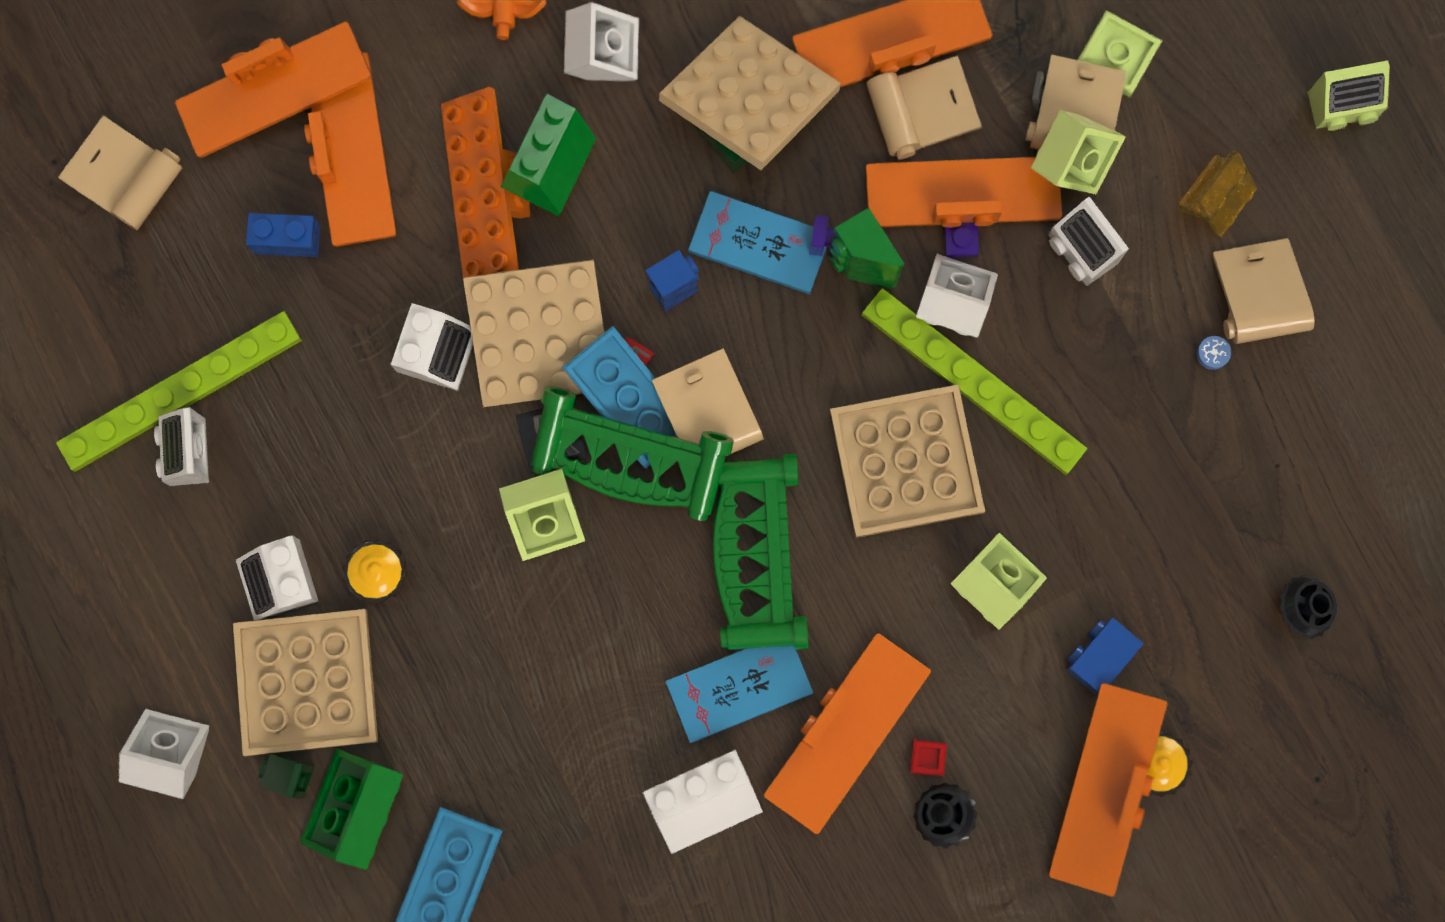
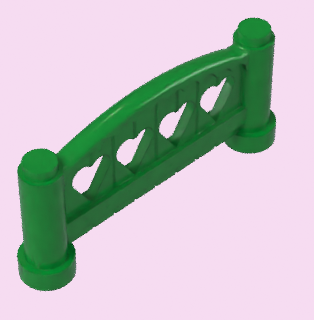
(699, 463)
(775, 622)

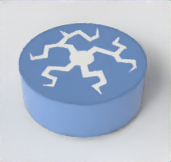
(1213, 352)

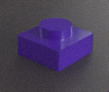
(821, 235)
(962, 241)

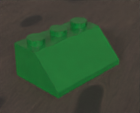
(550, 156)
(865, 252)
(351, 809)

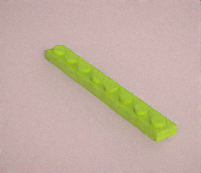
(974, 381)
(178, 391)

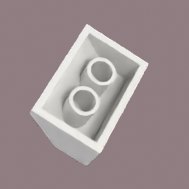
(703, 801)

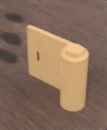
(1078, 89)
(920, 109)
(121, 172)
(1263, 292)
(709, 404)

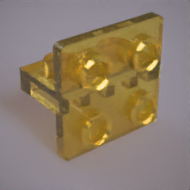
(1220, 192)

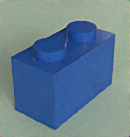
(283, 235)
(673, 279)
(1103, 655)

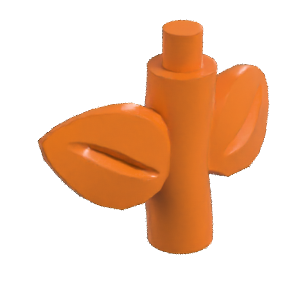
(503, 12)

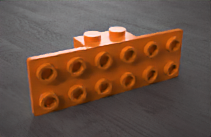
(893, 38)
(271, 86)
(351, 165)
(476, 176)
(960, 193)
(846, 733)
(1108, 789)

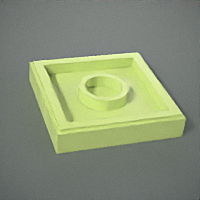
(1121, 47)

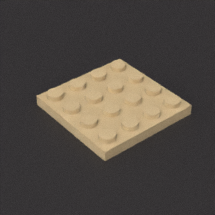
(749, 92)
(530, 327)
(907, 461)
(305, 682)

